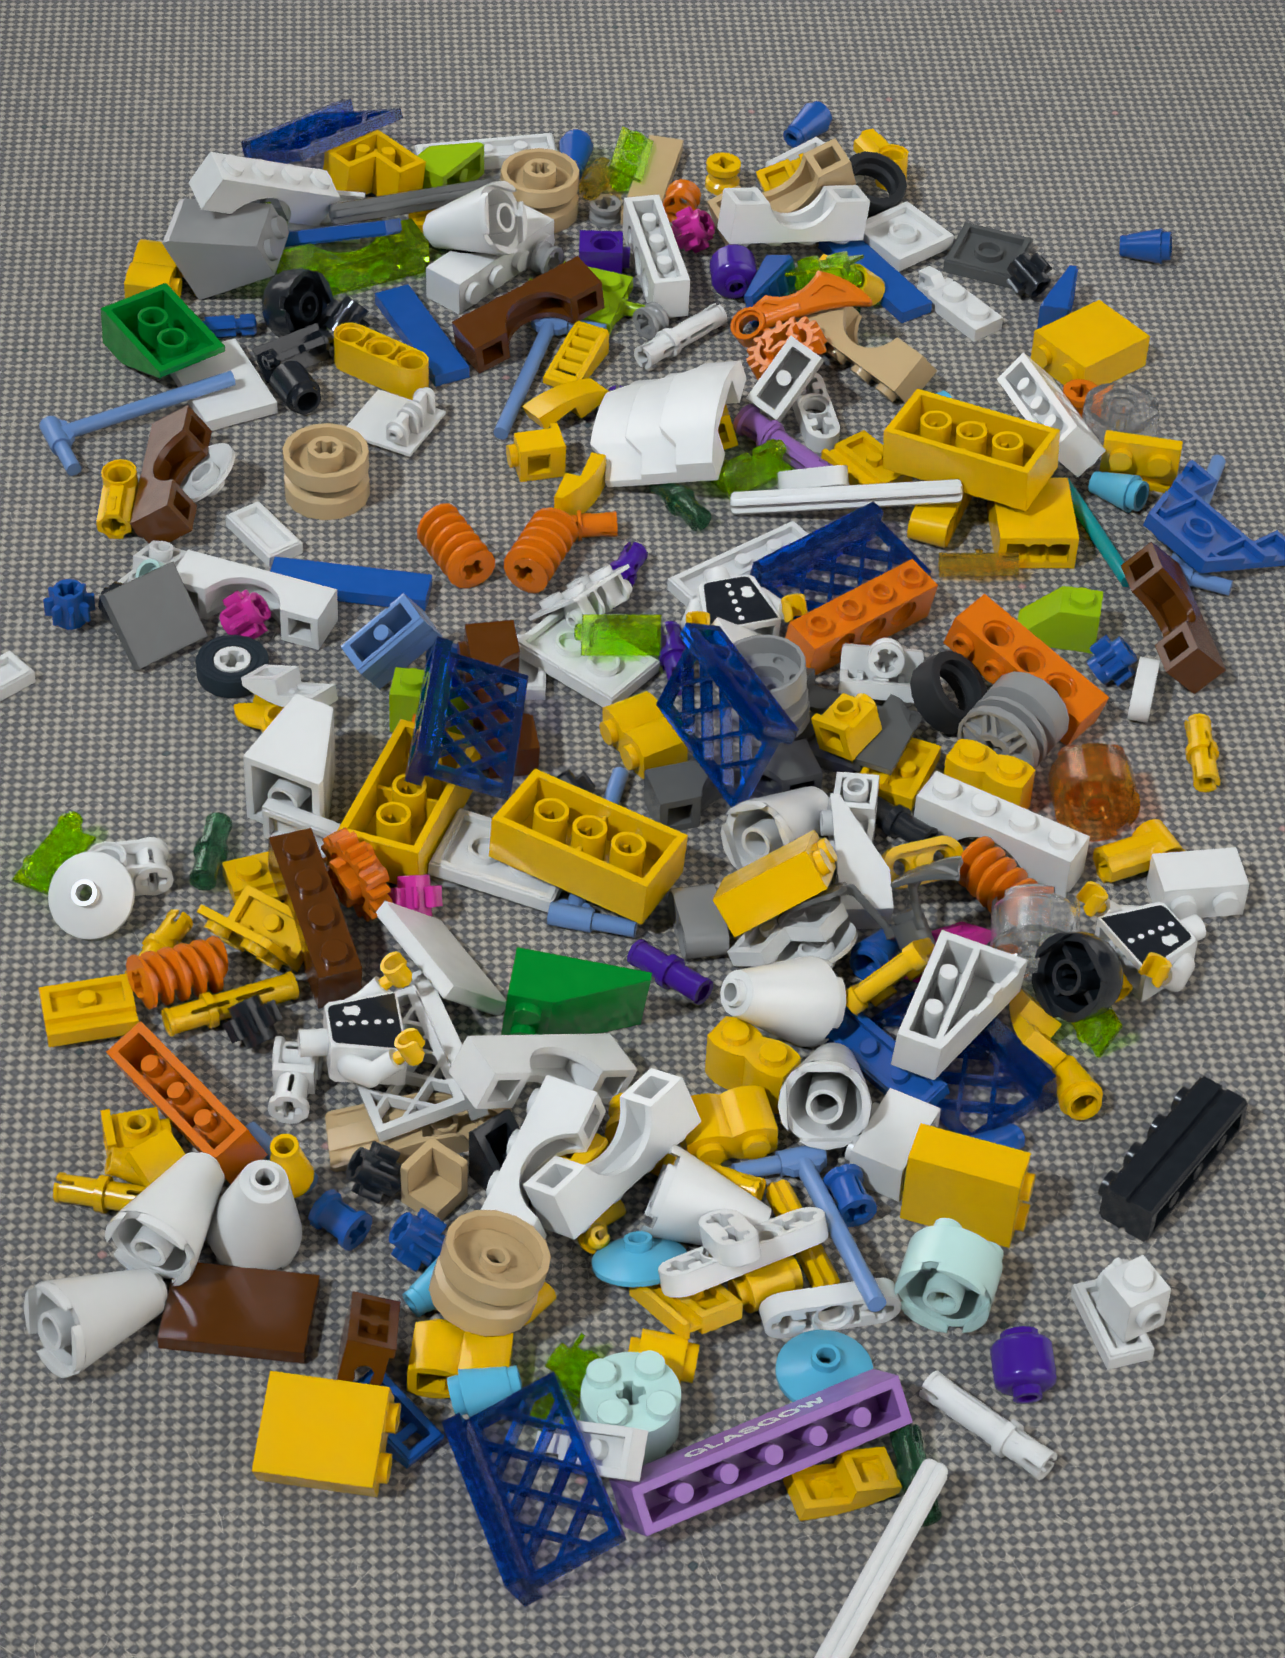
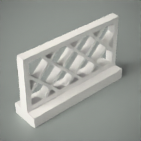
(445, 1044)

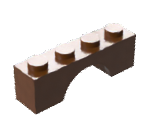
(563, 293)
(172, 450)
(1186, 644)
(498, 645)
(324, 937)

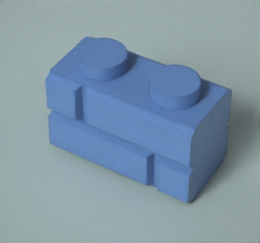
(391, 641)

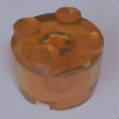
(1094, 789)

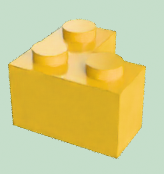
(374, 165)

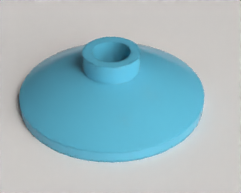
(634, 1259)
(800, 1365)

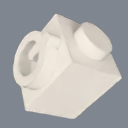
(1132, 1297)

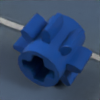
(69, 604)
(1112, 660)
(417, 1239)

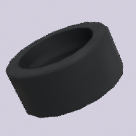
(887, 173)
(931, 698)

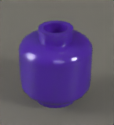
(732, 268)
(1023, 1364)

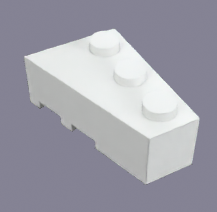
(954, 1002)

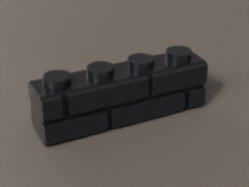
(1171, 1158)

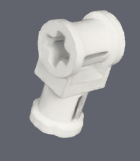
(292, 1081)

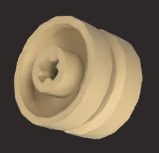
(545, 183)
(326, 471)
(489, 1272)

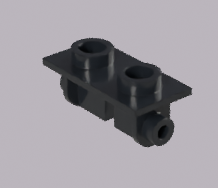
(304, 345)

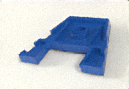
(1202, 534)

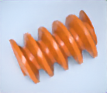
(455, 546)
(540, 549)
(988, 872)
(178, 971)

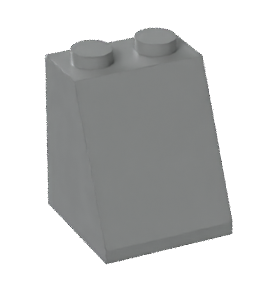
(225, 249)

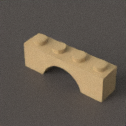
(818, 168)
(893, 365)

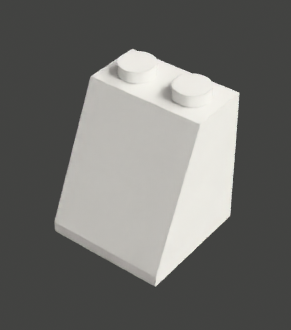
(293, 760)

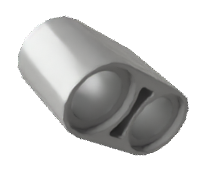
(697, 922)

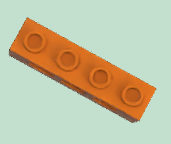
(863, 615)
(1003, 645)
(185, 1101)

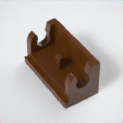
(368, 1336)

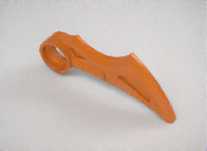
(820, 294)

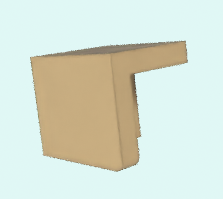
(434, 1179)

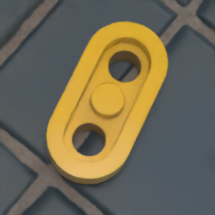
(920, 853)

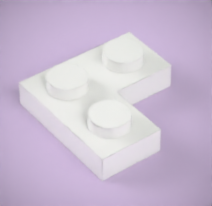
(766, 941)

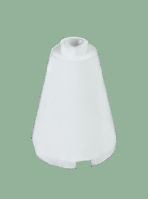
(480, 221)
(770, 822)
(788, 999)
(826, 1098)
(689, 1192)
(169, 1219)
(256, 1220)
(90, 1315)

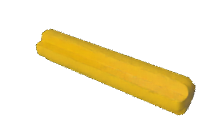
(812, 1260)

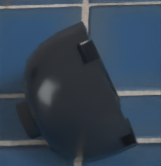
(296, 301)
(1077, 976)

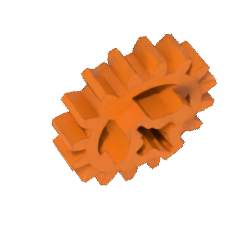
(773, 340)
(356, 873)

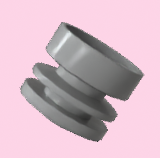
(783, 672)
(1017, 718)

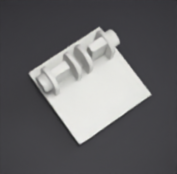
(398, 421)
(589, 595)

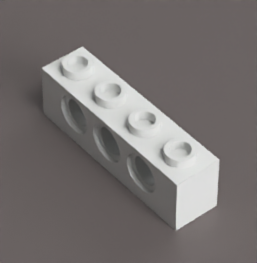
(656, 254)
(1045, 403)

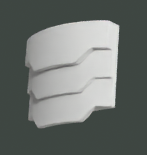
(667, 426)

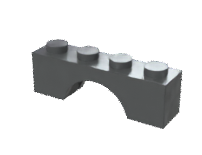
(683, 790)

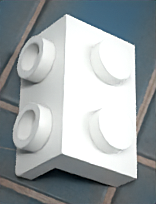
(857, 677)

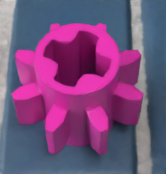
(693, 229)
(245, 614)
(416, 893)

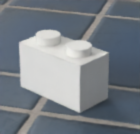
(785, 379)
(1199, 882)
(887, 1141)

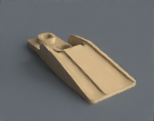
(352, 1128)

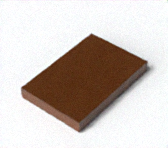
(241, 1313)

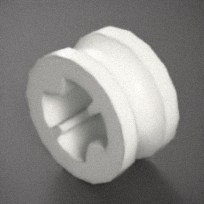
(898, 660)

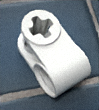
(135, 858)

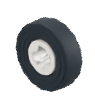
(219, 654)

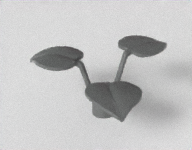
(909, 923)

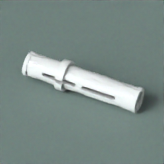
(670, 341)
(1004, 1436)

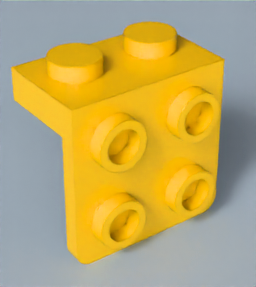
(260, 927)

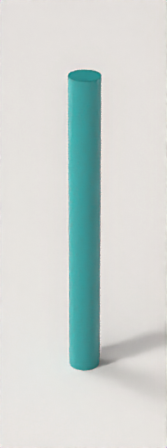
(1098, 535)

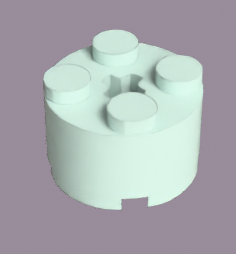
(949, 1277)
(634, 1393)

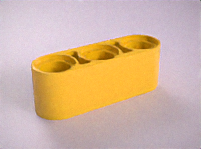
(380, 360)
(936, 522)

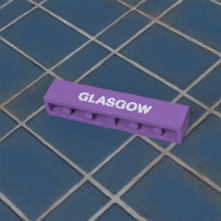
(761, 1451)

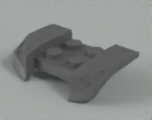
(882, 752)

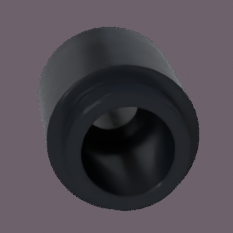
(296, 387)

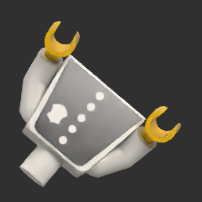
(742, 603)
(1149, 939)
(366, 1032)

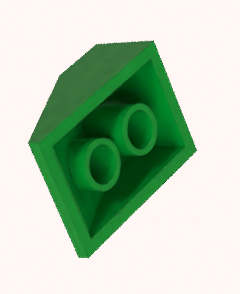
(157, 332)
(571, 995)

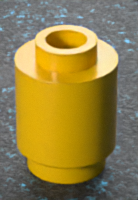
(768, 1280)
(677, 1352)

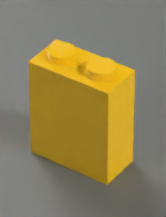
(1090, 346)
(1043, 533)
(775, 882)
(968, 1182)
(325, 1434)

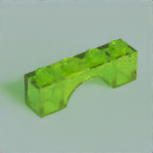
(380, 262)

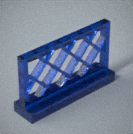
(317, 132)
(820, 553)
(738, 690)
(432, 721)
(1009, 1056)
(500, 1514)

